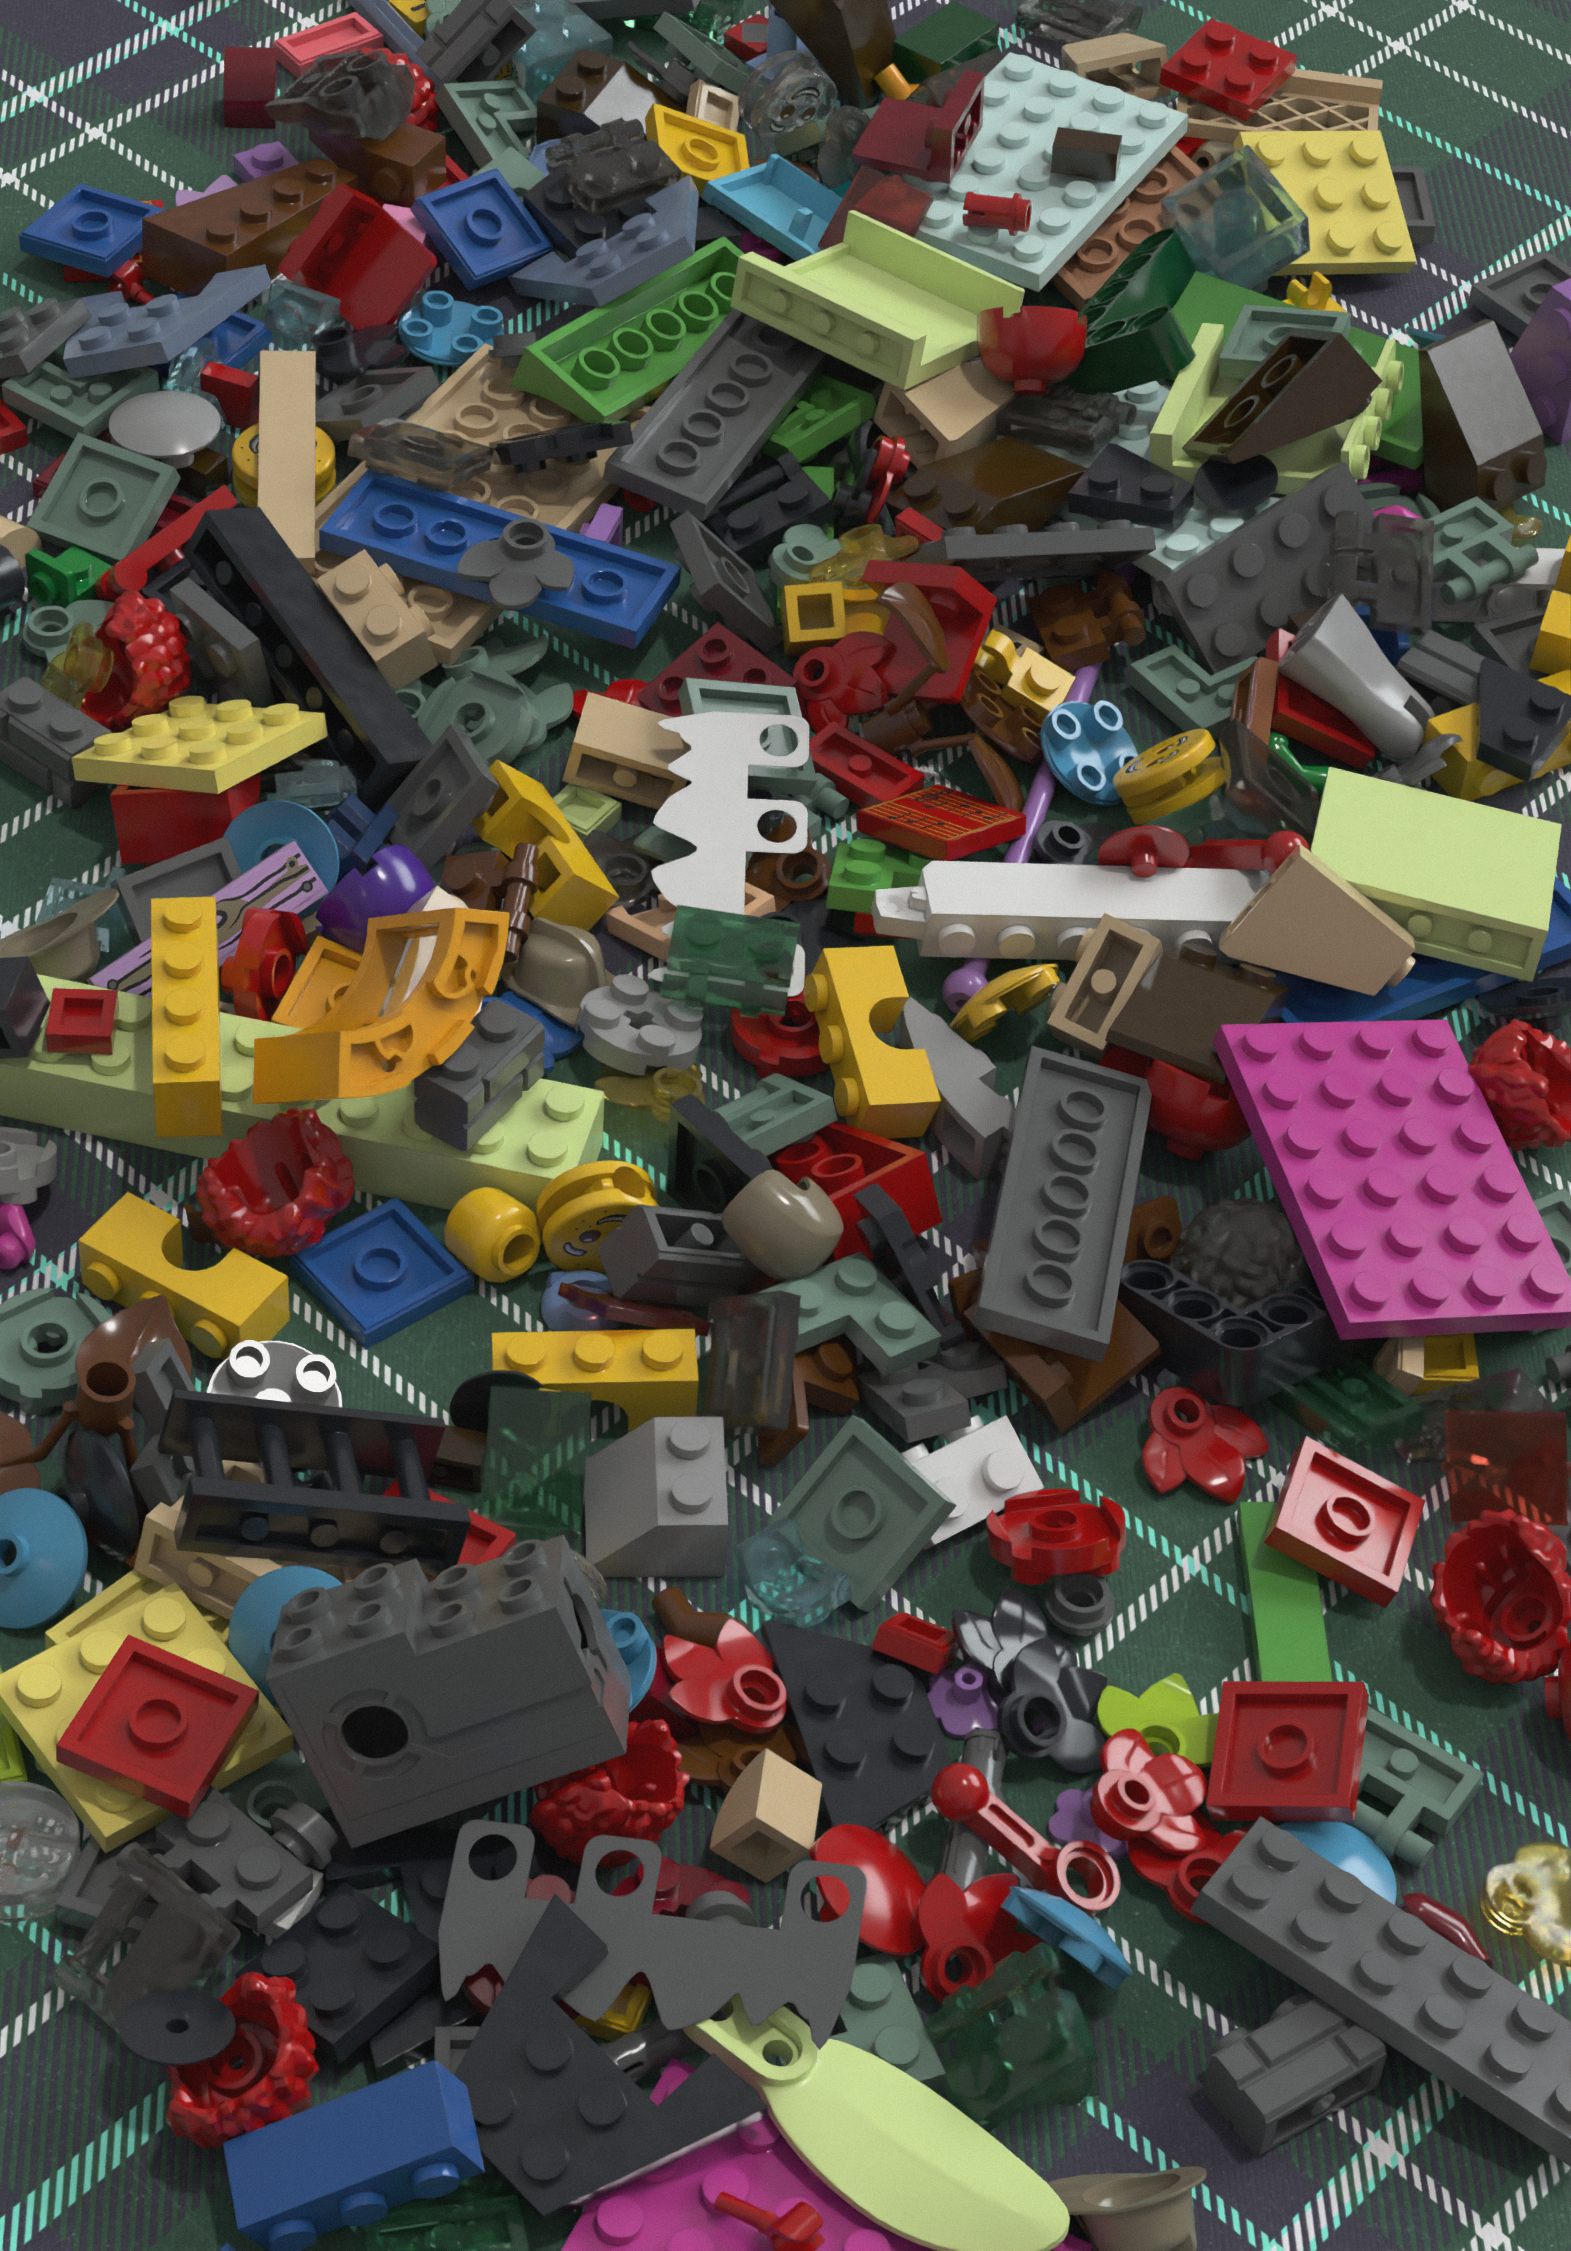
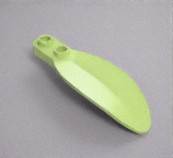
(887, 2139)

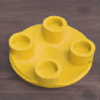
(1018, 988)

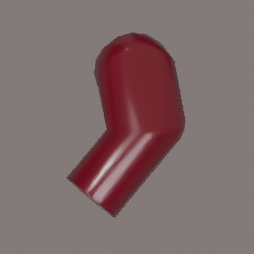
(1445, 1922)

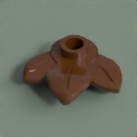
(778, 871)
(725, 1751)

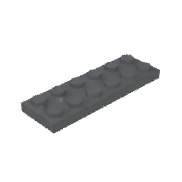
(716, 415)
(1064, 1205)
(1397, 1980)

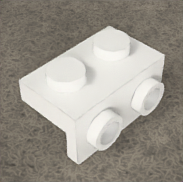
(976, 1472)

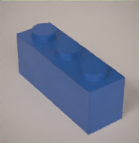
(353, 2158)

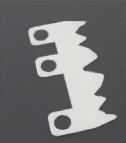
(721, 818)

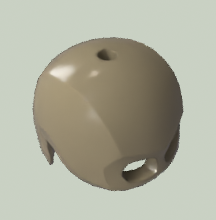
(783, 1225)

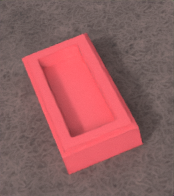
(341, 35)

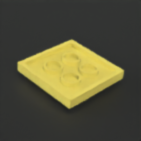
(1347, 195)
(199, 745)
(51, 1687)

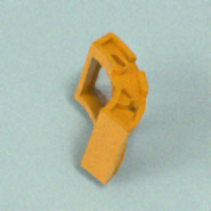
(398, 1016)

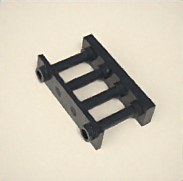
(310, 1523)

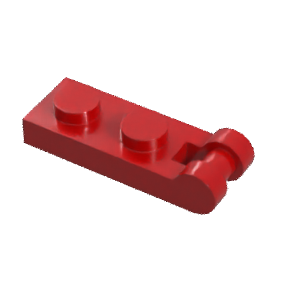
(160, 550)

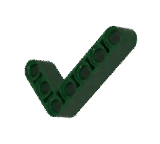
(1132, 322)

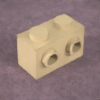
(379, 619)
(630, 753)
(1107, 974)

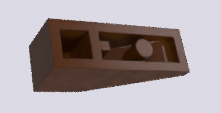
(395, 169)

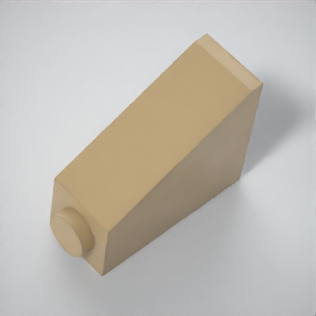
(944, 412)
(1319, 929)

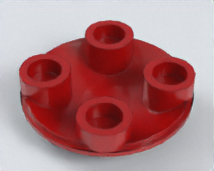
(891, 1891)

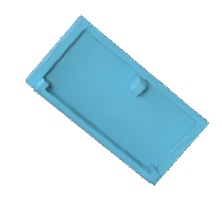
(777, 205)

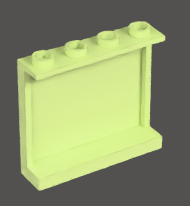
(877, 301)
(1201, 392)
(1446, 869)

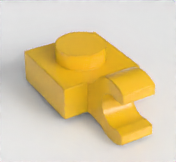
(1025, 678)

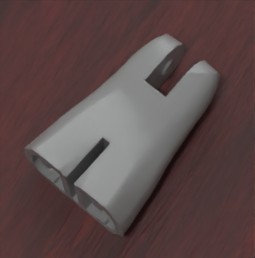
(1348, 670)

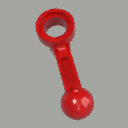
(1245, 853)
(964, 1796)

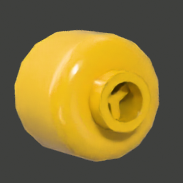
(493, 1234)

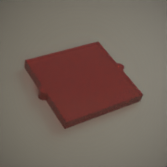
(881, 199)
(636, 1312)
(1508, 1463)

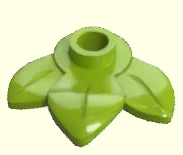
(1164, 1717)

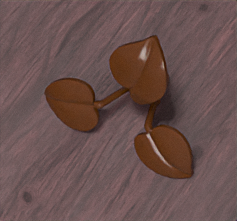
(905, 723)
(102, 1395)

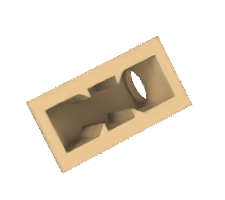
(1113, 61)

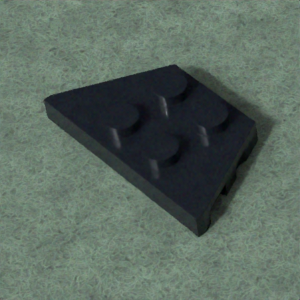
(857, 1725)

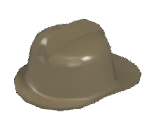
(65, 943)
(557, 968)
(1134, 2208)

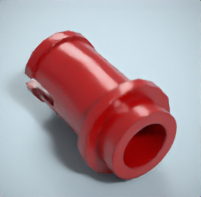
(998, 212)

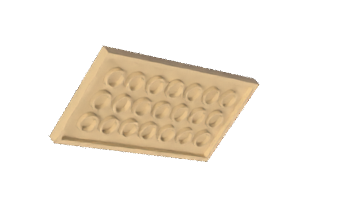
(485, 409)

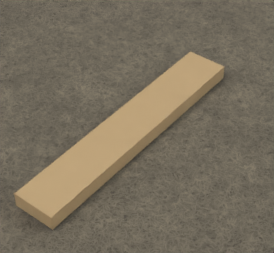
(288, 448)

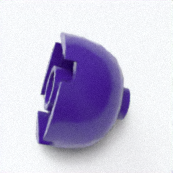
(381, 892)

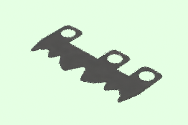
(688, 1961)

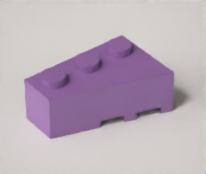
(1544, 362)

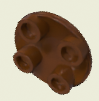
(1007, 728)

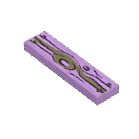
(277, 883)

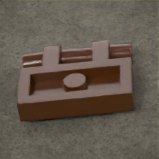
(1070, 624)
(489, 877)

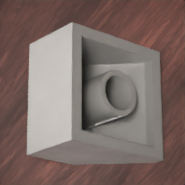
(659, 1501)

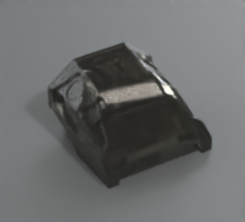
(348, 96)

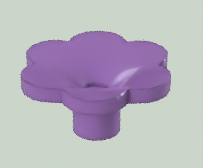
(962, 1701)
(1075, 1823)

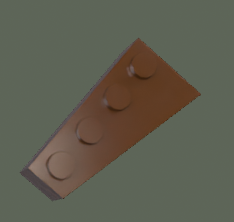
(237, 226)

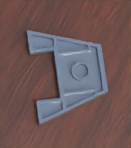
(625, 260)
(160, 330)

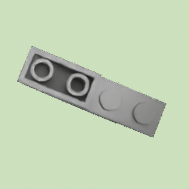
(971, 1117)

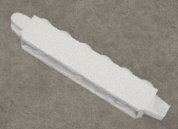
(1049, 907)

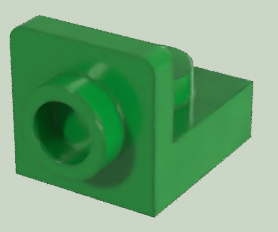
(63, 578)

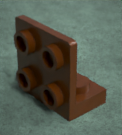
(1065, 1384)

